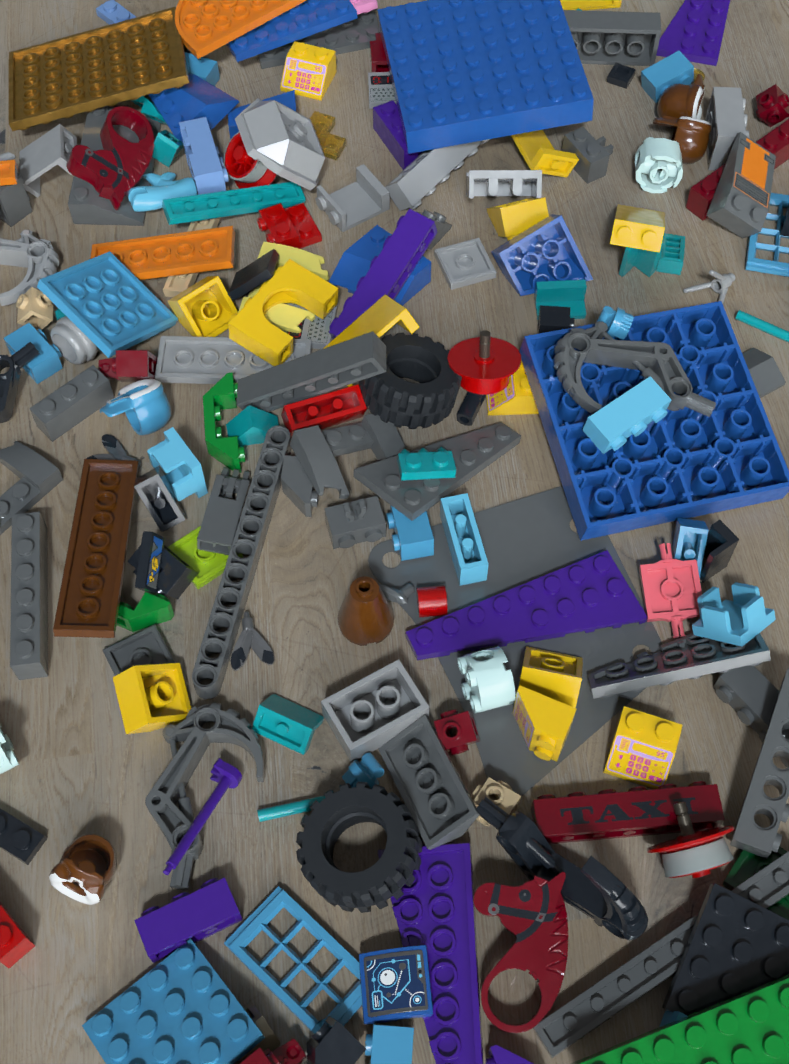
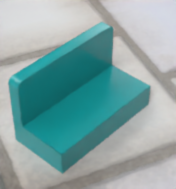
(643, 260)
(562, 294)
(286, 723)

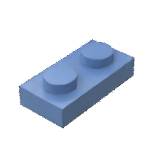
(113, 12)

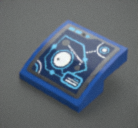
(395, 984)

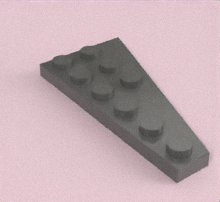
(471, 455)
(678, 660)

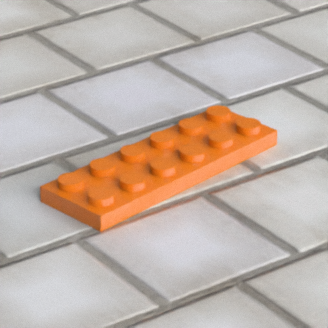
(174, 253)

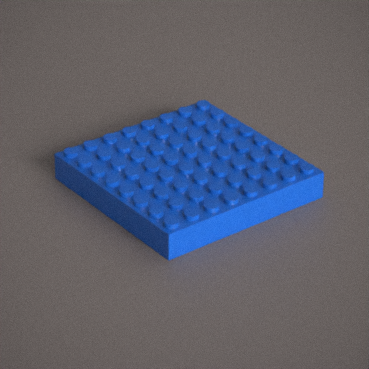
(482, 70)
(681, 463)

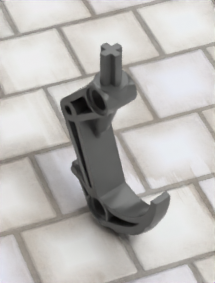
(652, 358)
(171, 785)

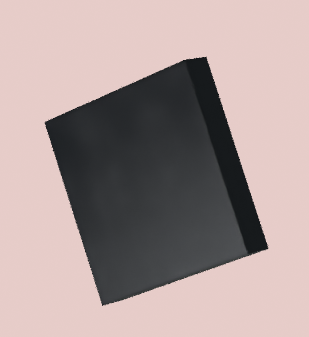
(253, 275)

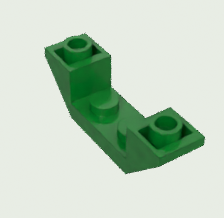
(219, 398)
(148, 612)

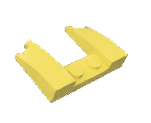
(283, 315)

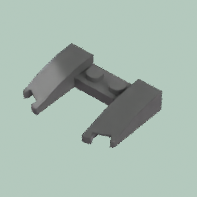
(318, 449)
(36, 480)

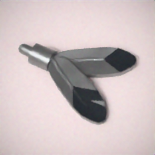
(114, 449)
(250, 639)

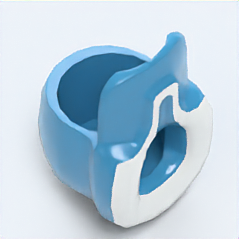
(143, 404)

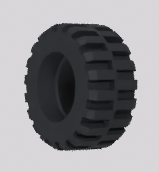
(410, 402)
(335, 816)

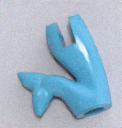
(163, 187)

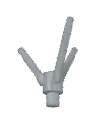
(719, 284)

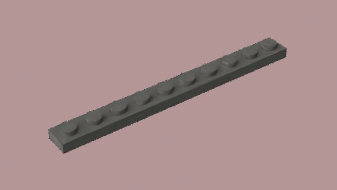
(646, 969)

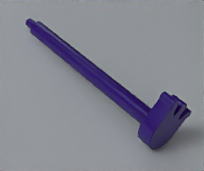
(227, 777)

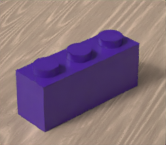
(389, 129)
(187, 917)

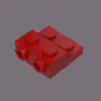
(289, 226)

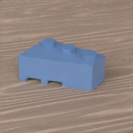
(203, 156)

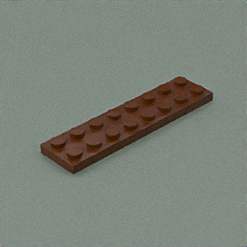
(97, 550)

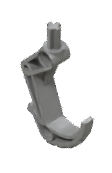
(29, 253)

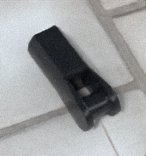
(470, 408)

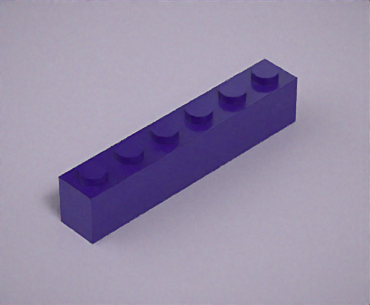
(389, 269)

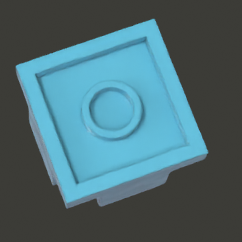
(176, 455)
(734, 620)

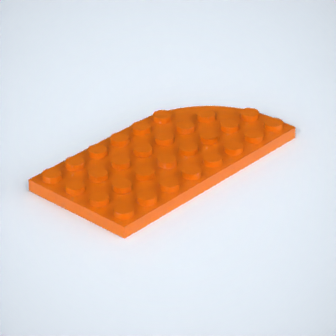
(214, 23)

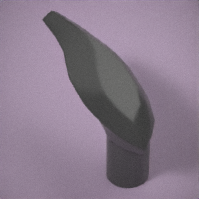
(396, 595)

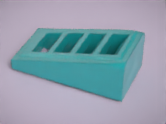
(672, 257)

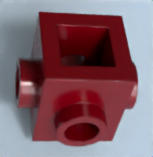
(772, 105)
(466, 731)

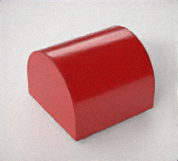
(432, 601)

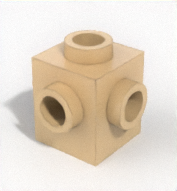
(34, 309)
(498, 793)

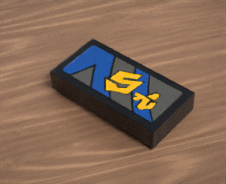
(149, 562)

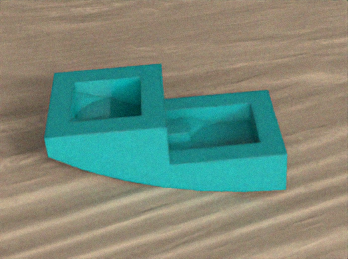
(149, 109)

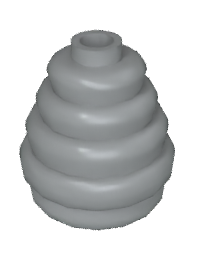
(72, 342)

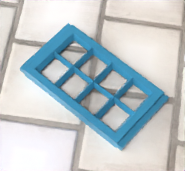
(768, 266)
(258, 921)

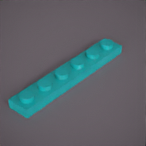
(231, 202)

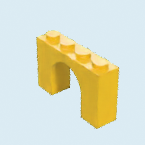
(288, 285)

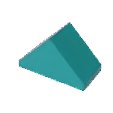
(166, 147)
(251, 426)

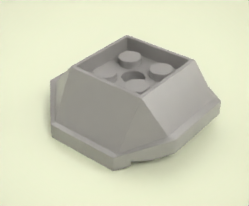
(282, 141)

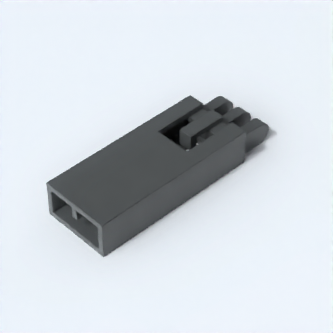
(222, 513)

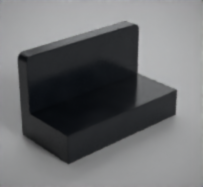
(718, 550)

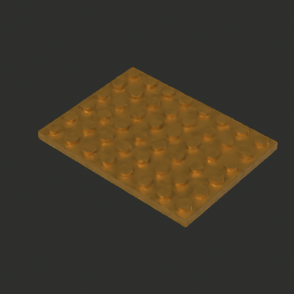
(95, 69)

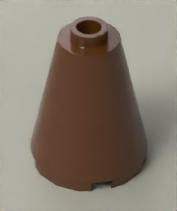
(365, 613)

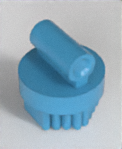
(617, 321)
(364, 771)

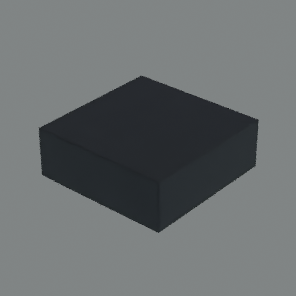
(621, 75)

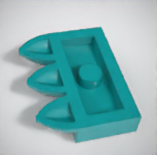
(426, 464)

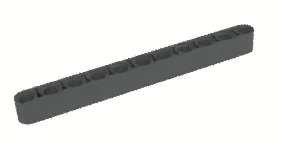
(241, 567)

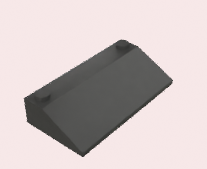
(84, 200)

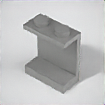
(44, 154)
(354, 202)

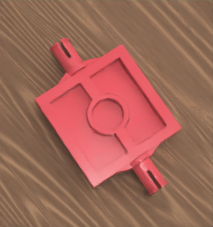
(670, 590)

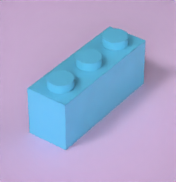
(627, 415)
(463, 539)

